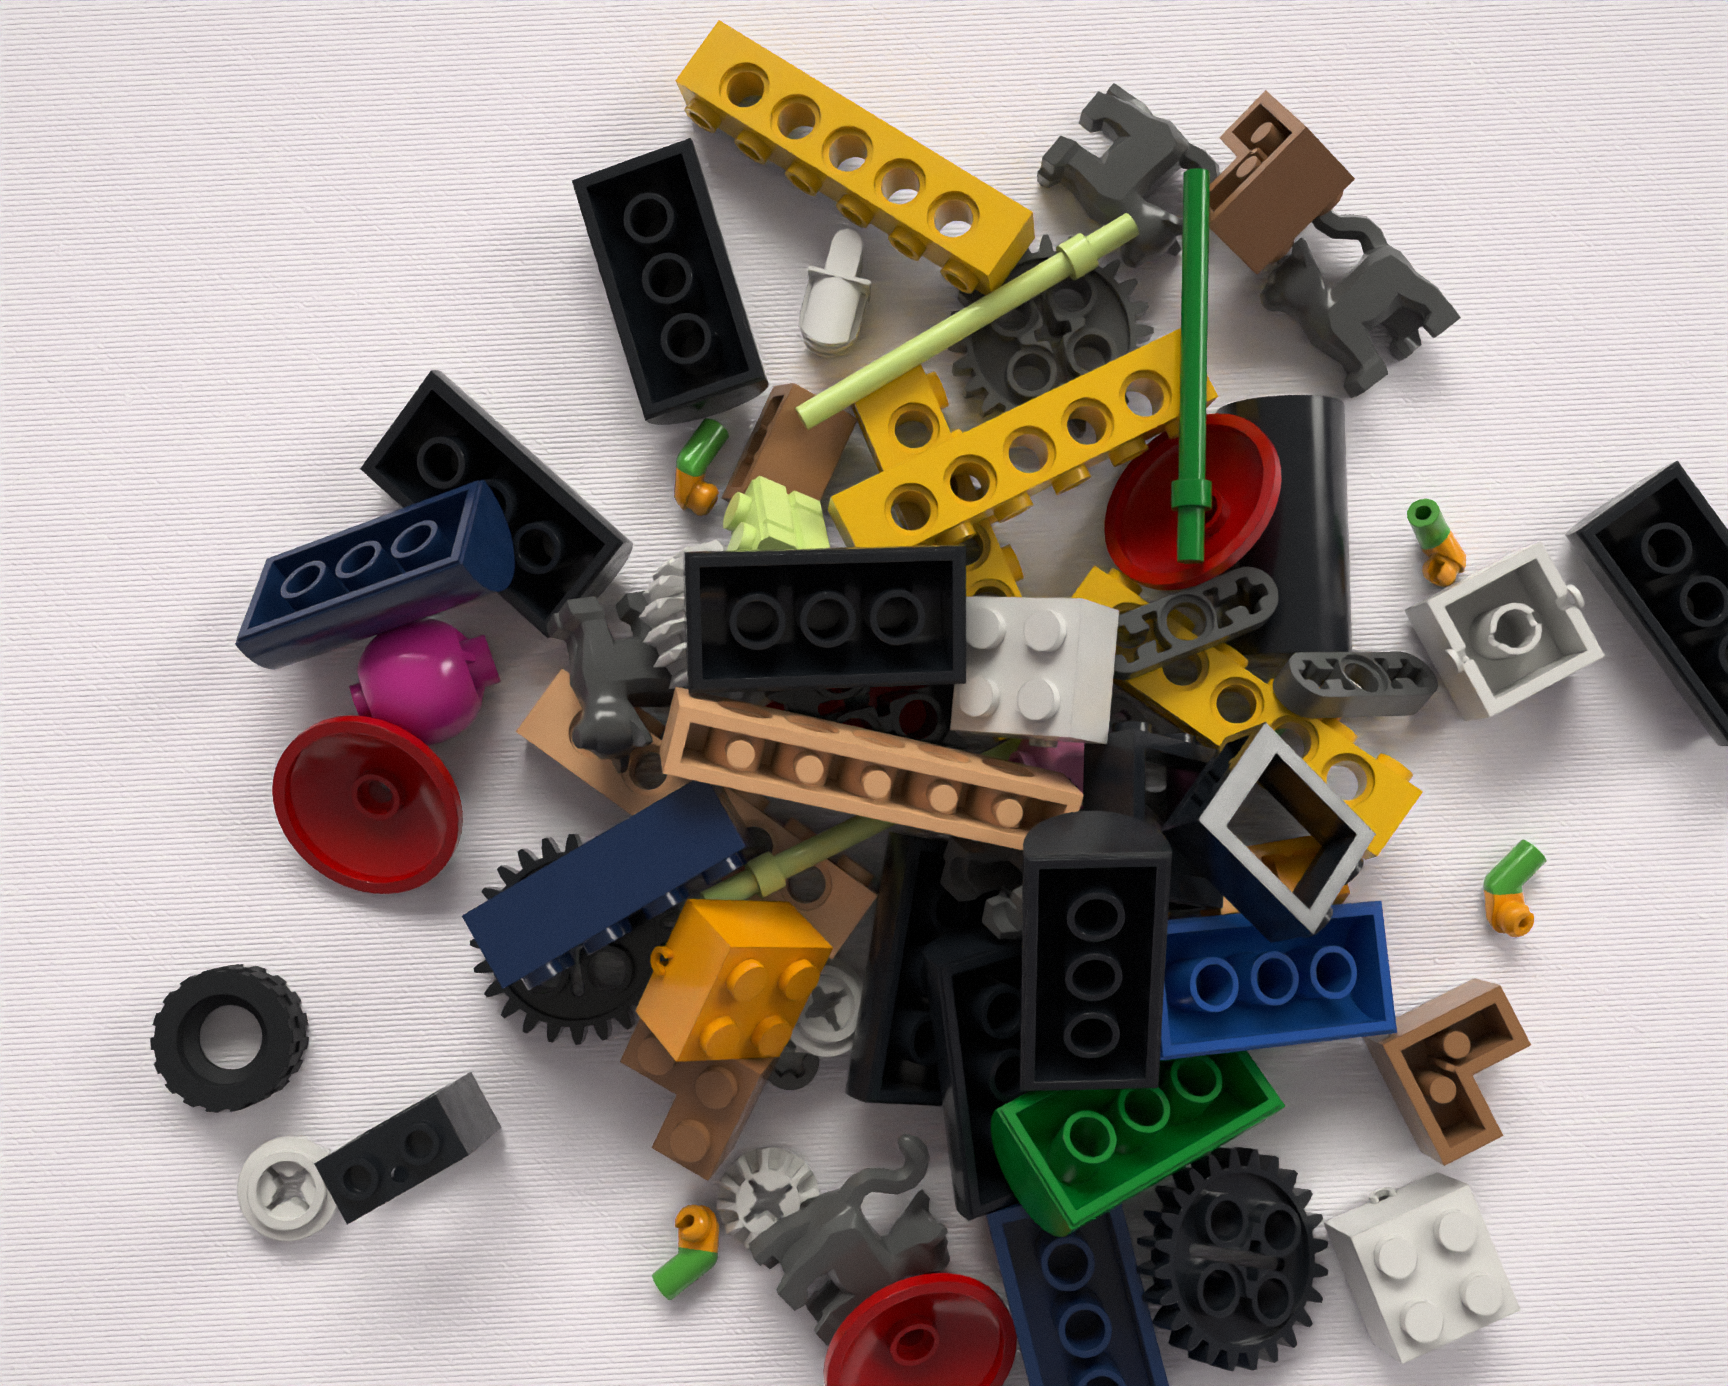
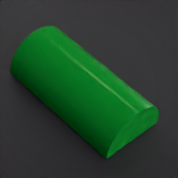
(1094, 1149)

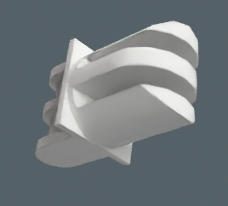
(835, 298)

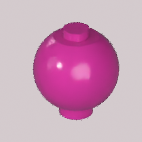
(424, 679)

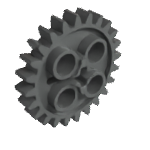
(1103, 324)

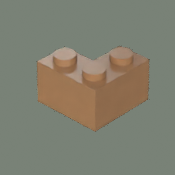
(1273, 185)
(1434, 1062)
(709, 1102)

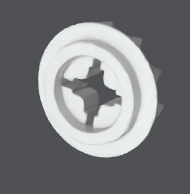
(836, 1036)
(773, 1169)
(260, 1187)

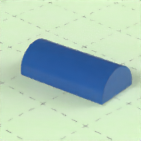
(1242, 993)

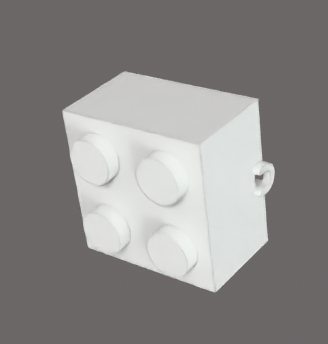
(1505, 632)
(1037, 670)
(1421, 1266)

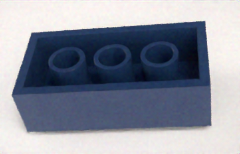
(604, 882)
(1076, 1302)

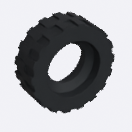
(179, 1047)

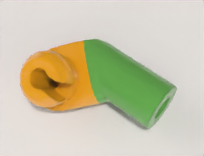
(692, 464)
(1437, 542)
(1504, 890)
(696, 1250)

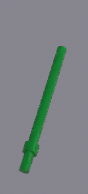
(1191, 492)

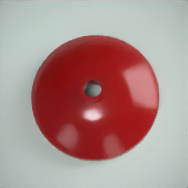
(1245, 492)
(350, 824)
(924, 1334)

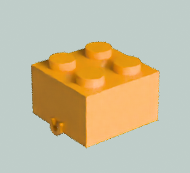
(732, 979)

